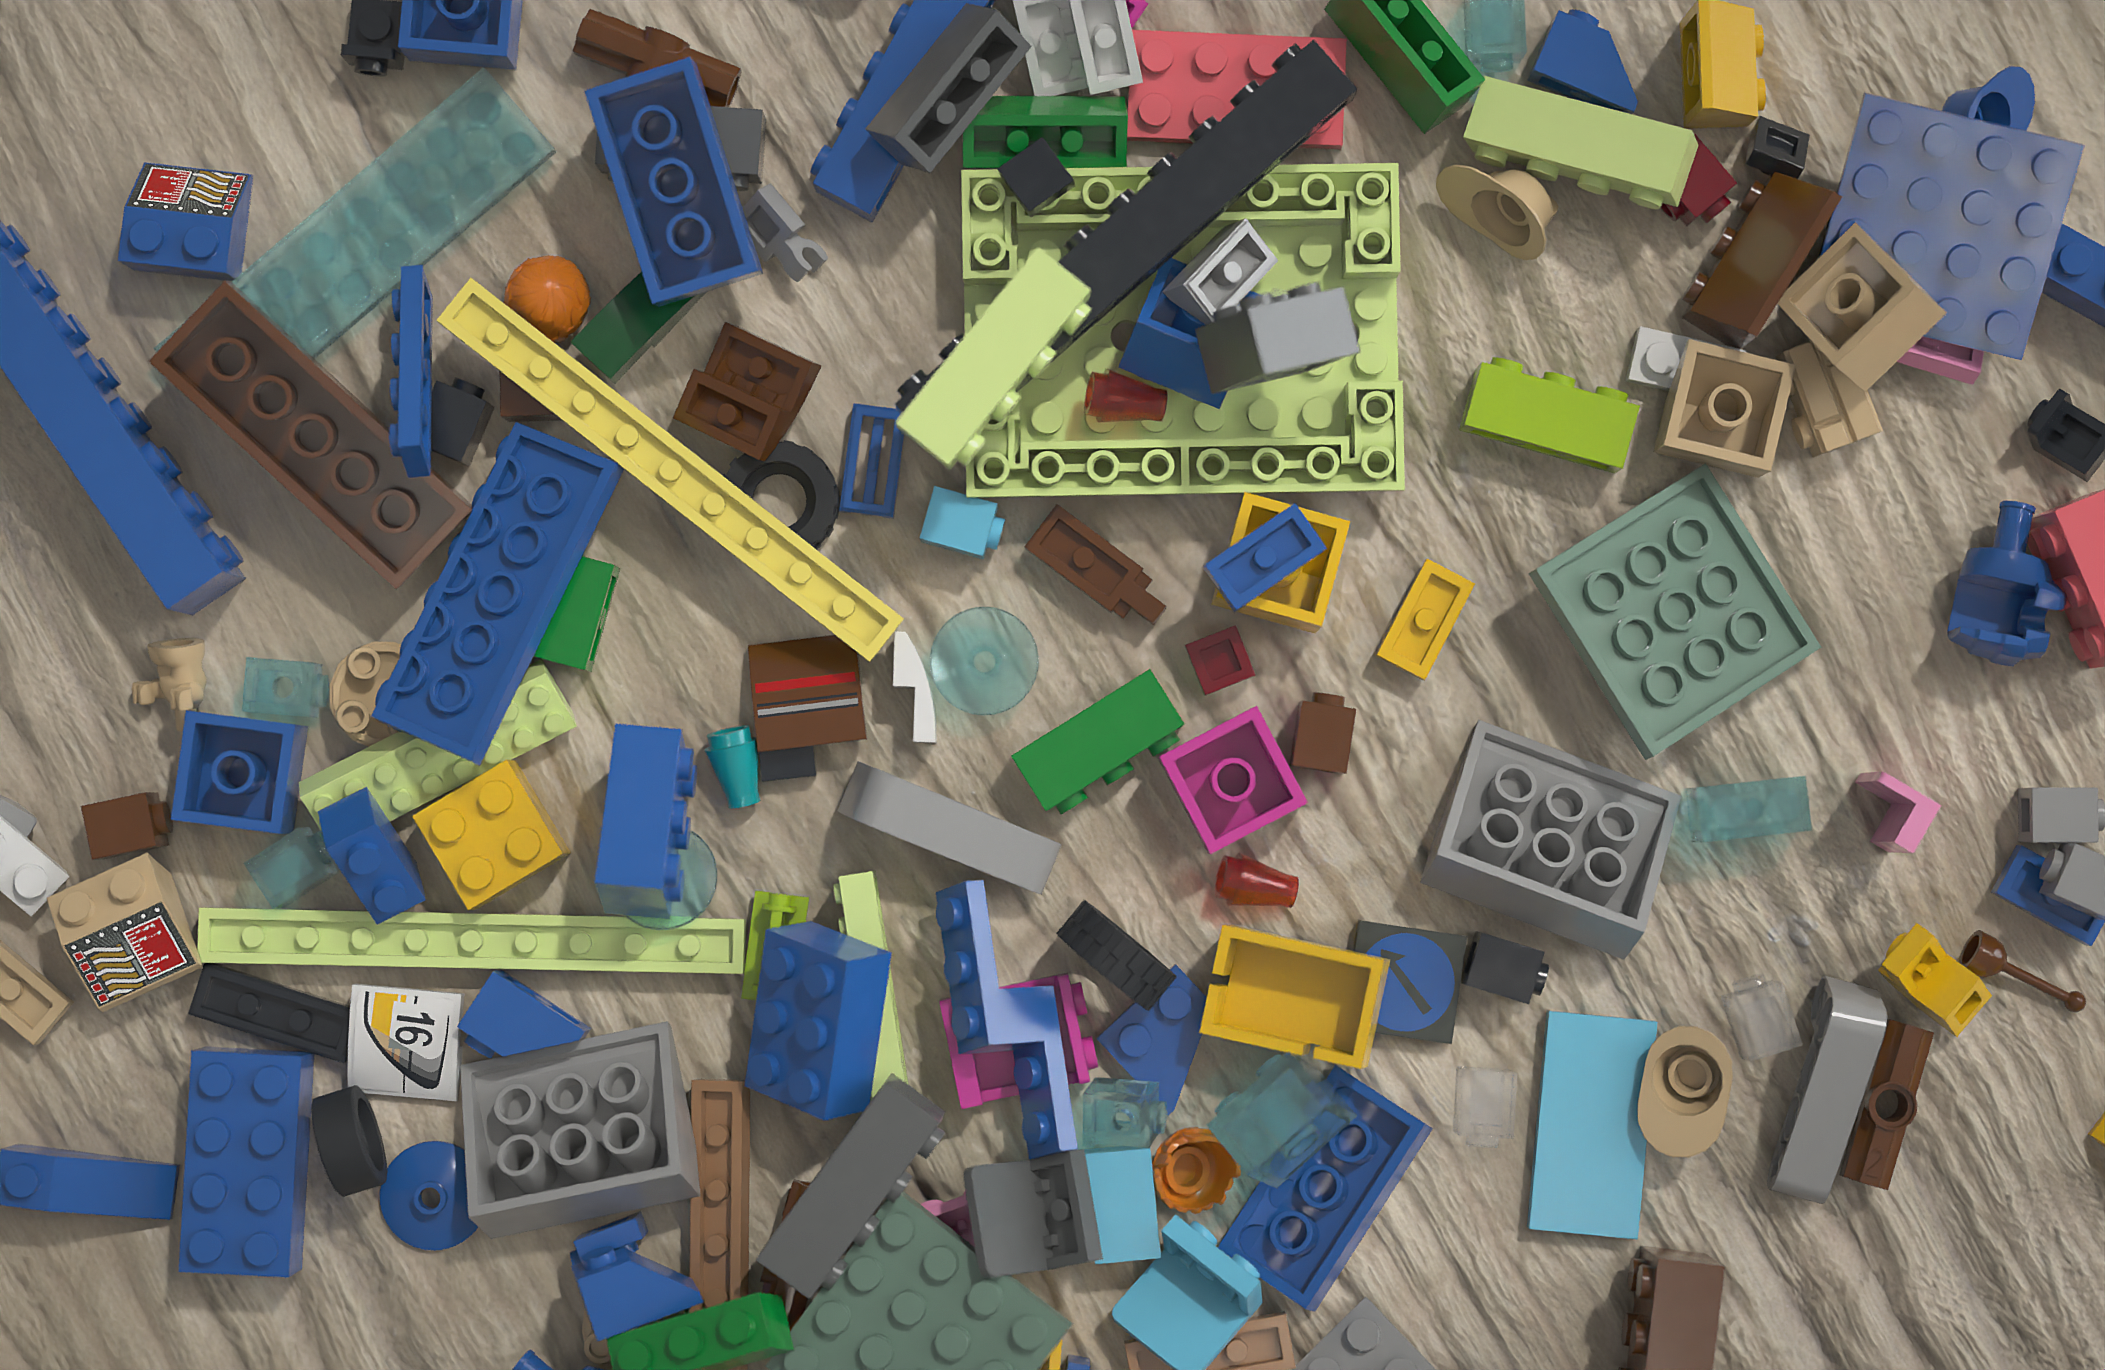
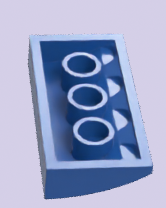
(1320, 1214)

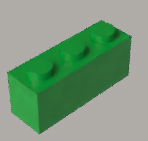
(1409, 56)
(1076, 128)
(1099, 743)
(707, 1338)

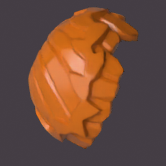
(549, 295)
(1193, 1170)

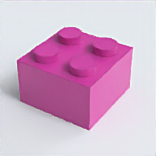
(1232, 780)

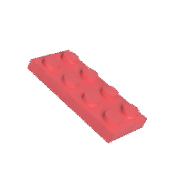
(1199, 73)

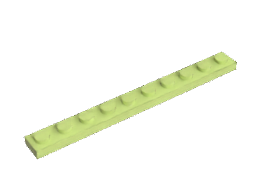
(468, 941)

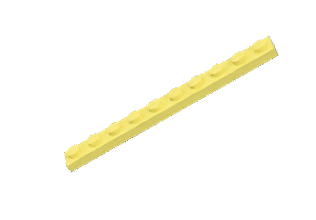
(670, 469)

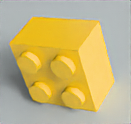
(491, 834)

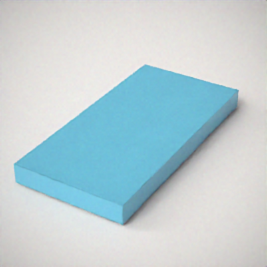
(1588, 1126)

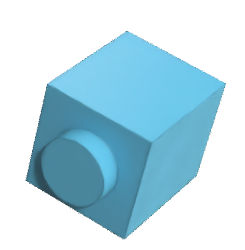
(961, 523)

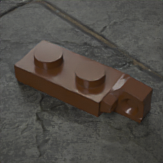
(1094, 566)

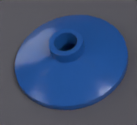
(420, 1167)

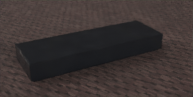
(272, 1011)

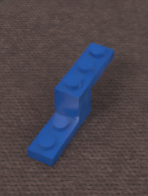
(1005, 1019)

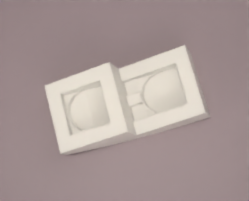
(911, 673)

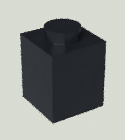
(458, 419)
(1505, 968)

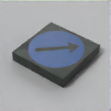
(1420, 980)

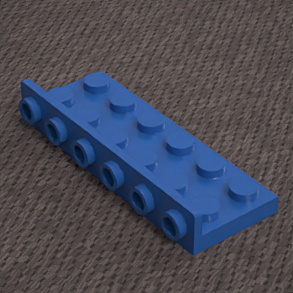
(496, 592)

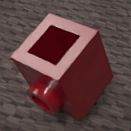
(1703, 190)

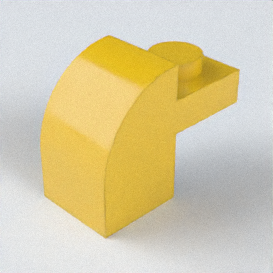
(1934, 980)

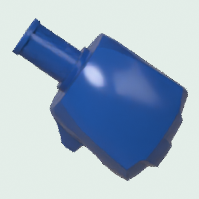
(2005, 594)

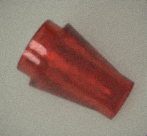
(1122, 398)
(1253, 883)

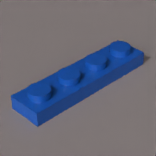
(413, 389)

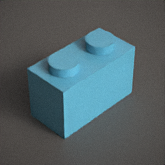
(1124, 1203)

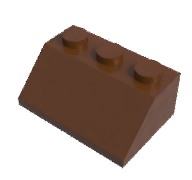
(1758, 258)

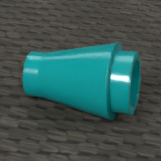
(735, 763)

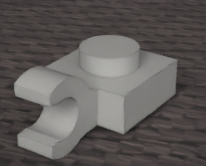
(775, 232)

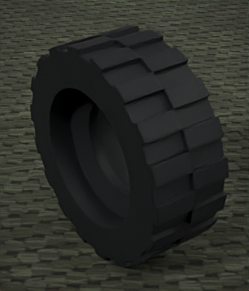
(809, 471)
(1116, 955)

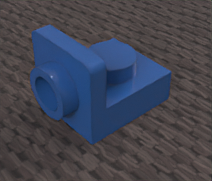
(617, 1234)

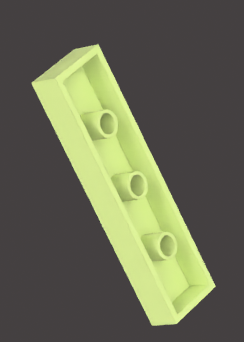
(411, 772)
(865, 922)

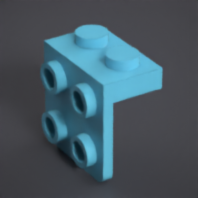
(1189, 1298)

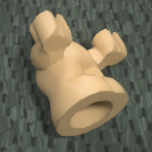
(180, 676)

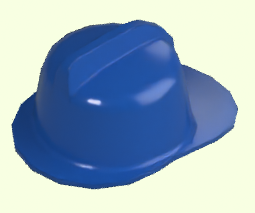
(2003, 100)

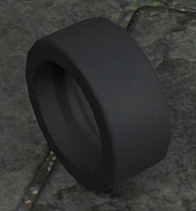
(349, 1141)

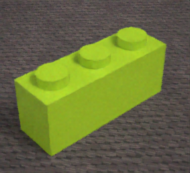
(1550, 415)

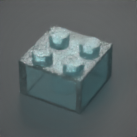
(1280, 1119)

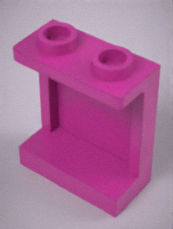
(991, 1074)

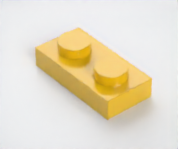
(1425, 619)

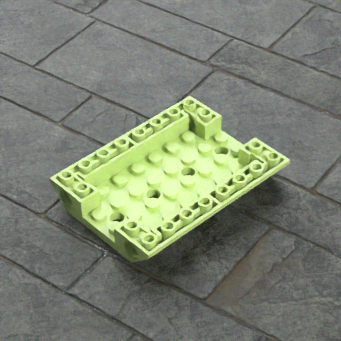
(1286, 435)

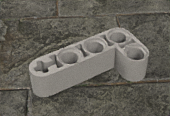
(949, 828)
(1830, 1088)

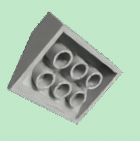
(1552, 840)
(577, 1131)

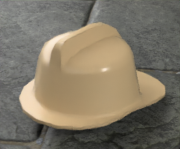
(1502, 206)
(1684, 1091)

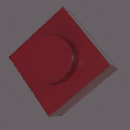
(1220, 660)

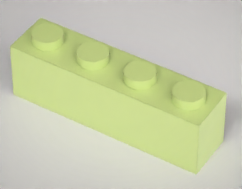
(1580, 142)
(994, 359)

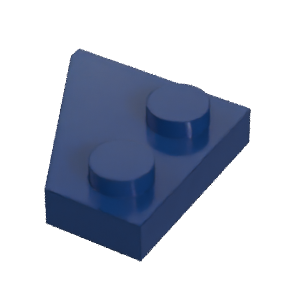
(1160, 1041)

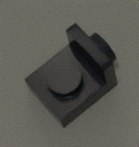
(374, 37)

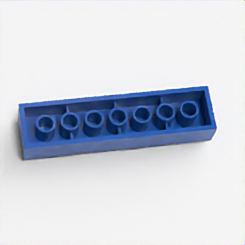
(107, 440)

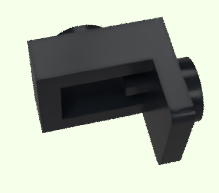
(2067, 435)

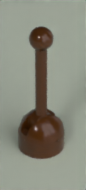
(1987, 957)

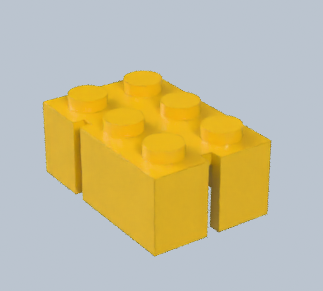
(1295, 995)

